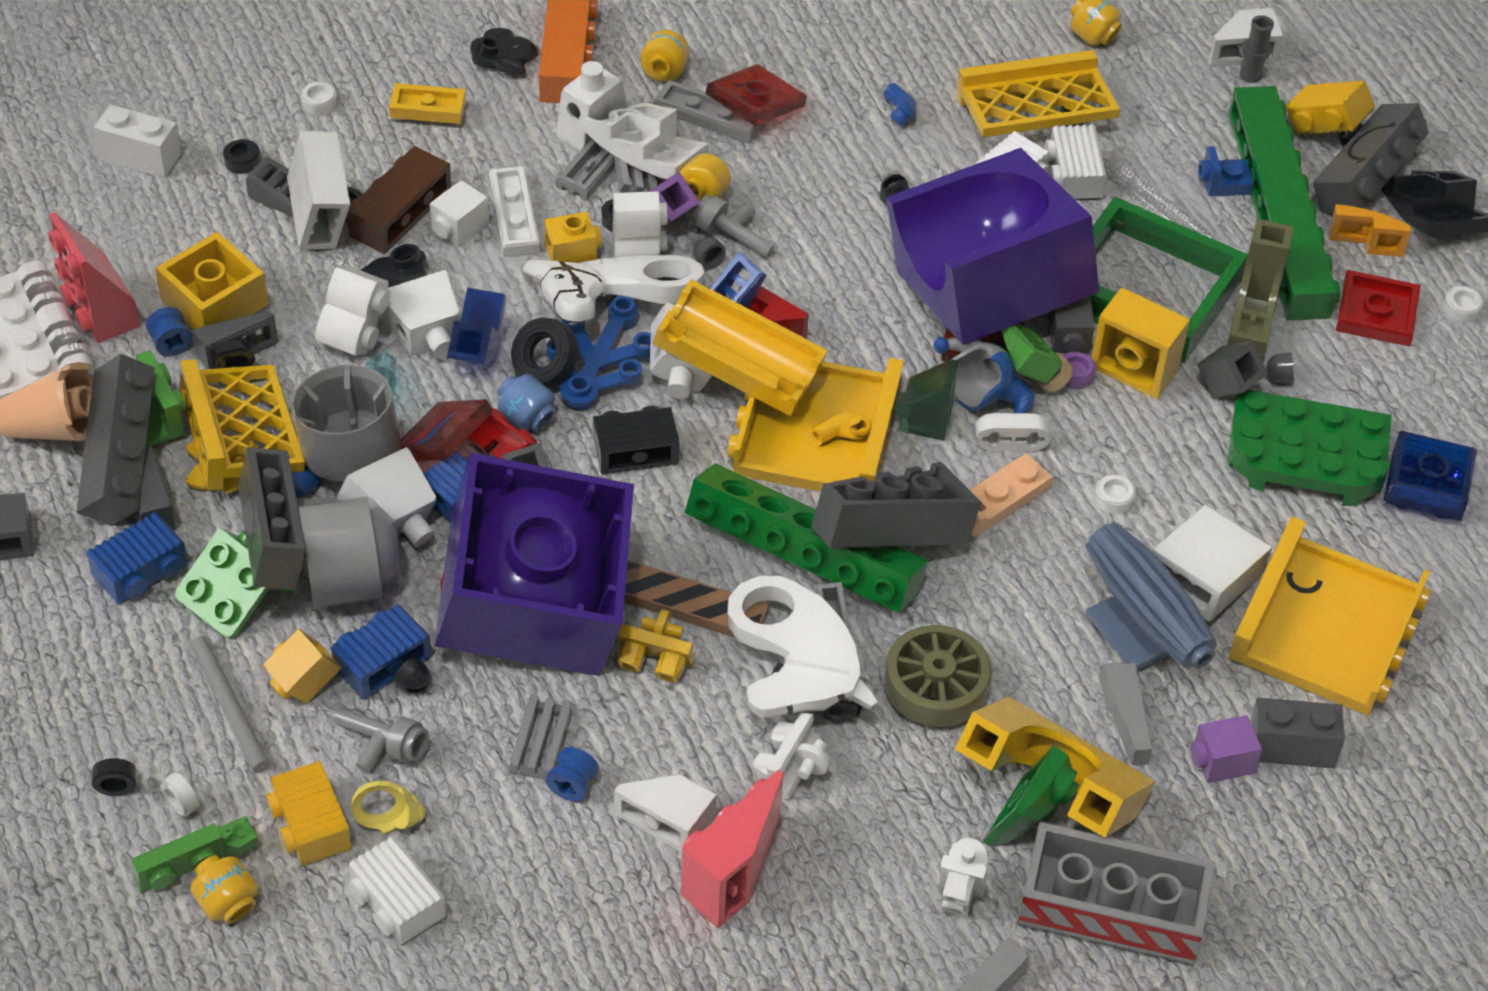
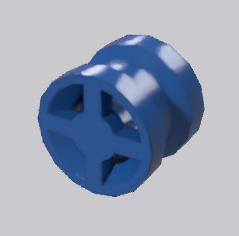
(169, 331)
(572, 774)

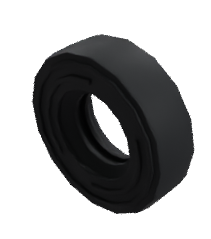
(565, 355)

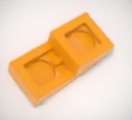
(1379, 231)

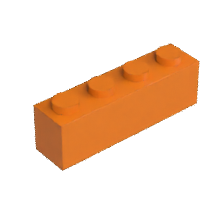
(565, 45)

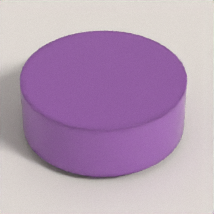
(1083, 370)

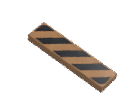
(684, 597)

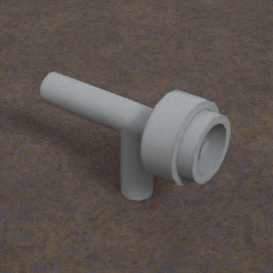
(712, 214)
(403, 741)

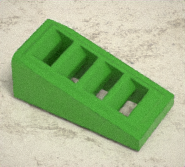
(1030, 353)

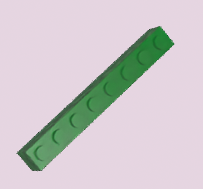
(1283, 198)

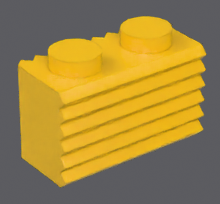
(1330, 107)
(309, 812)

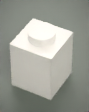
(459, 213)

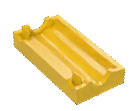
(740, 347)

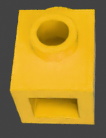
(572, 238)
(301, 667)

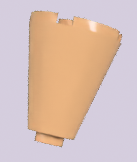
(50, 407)

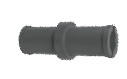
(1256, 49)

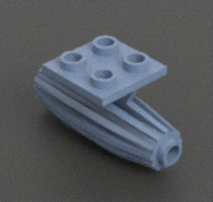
(1149, 607)

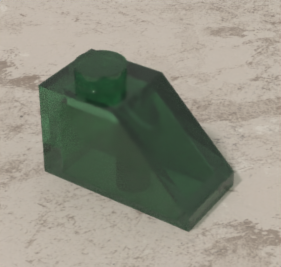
(928, 401)

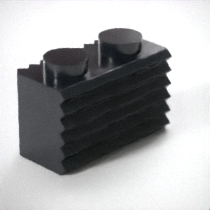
(636, 439)

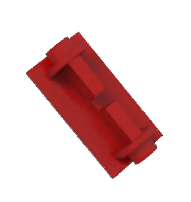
(499, 431)

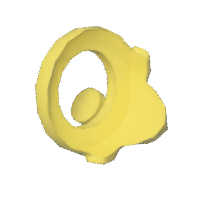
(402, 815)

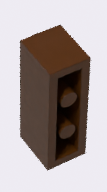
(398, 199)

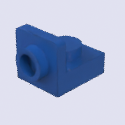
(1224, 176)

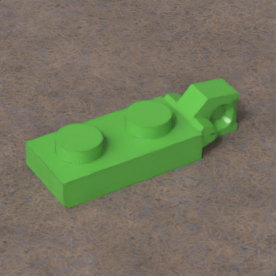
(165, 863)

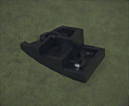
(1437, 202)

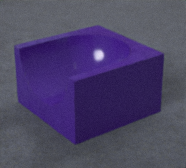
(993, 245)
(535, 565)

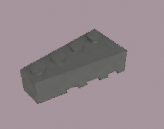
(897, 510)

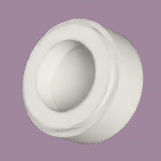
(318, 98)
(1463, 304)
(1114, 494)
(180, 794)

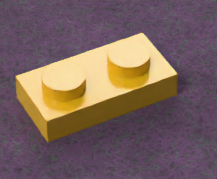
(427, 103)

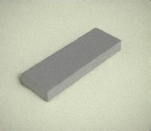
(703, 111)

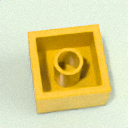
(212, 283)
(1139, 342)

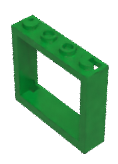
(1178, 242)

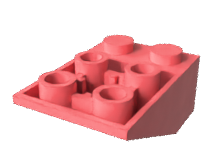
(91, 284)
(728, 855)

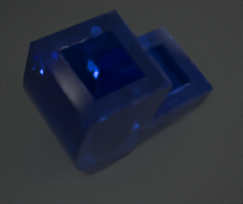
(477, 335)

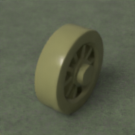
(938, 664)

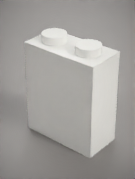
(318, 190)
(1213, 559)

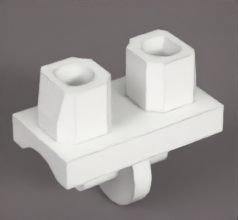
(797, 756)
(963, 875)

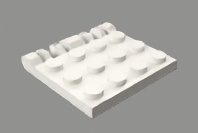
(34, 328)

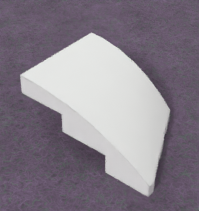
(645, 138)

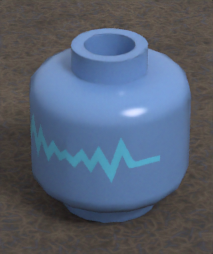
(526, 402)

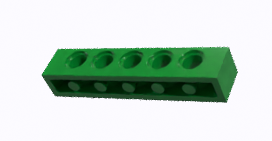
(785, 530)

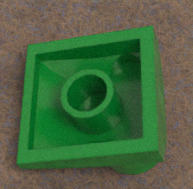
(1035, 797)

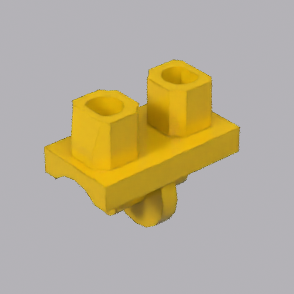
(672, 652)

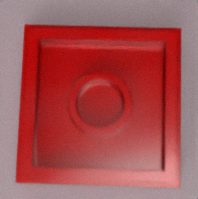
(1378, 308)

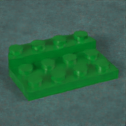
(1309, 445)

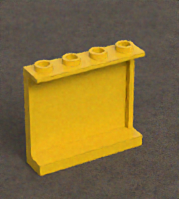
(781, 446)
(1334, 638)

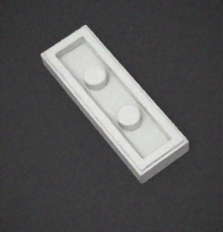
(514, 211)

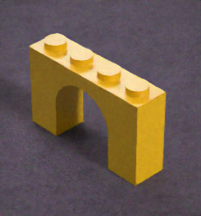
(1012, 733)

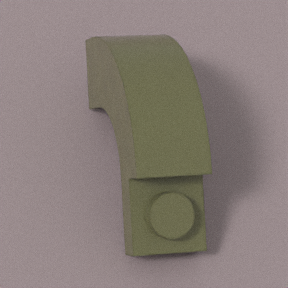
(1260, 284)

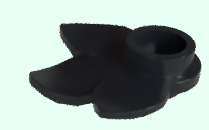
(502, 50)
(401, 266)

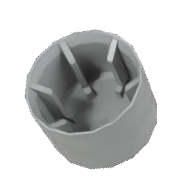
(344, 420)
(347, 551)

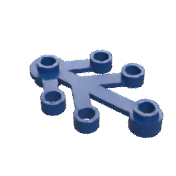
(582, 388)

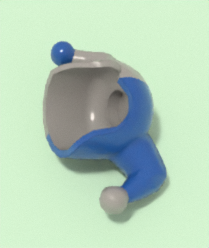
(986, 376)

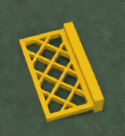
(1036, 79)
(209, 424)

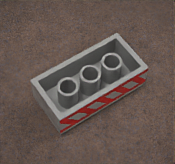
(1117, 892)

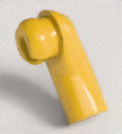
(842, 425)

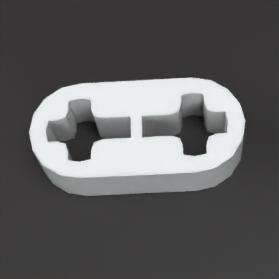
(1012, 432)

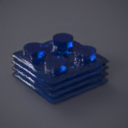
(1430, 475)

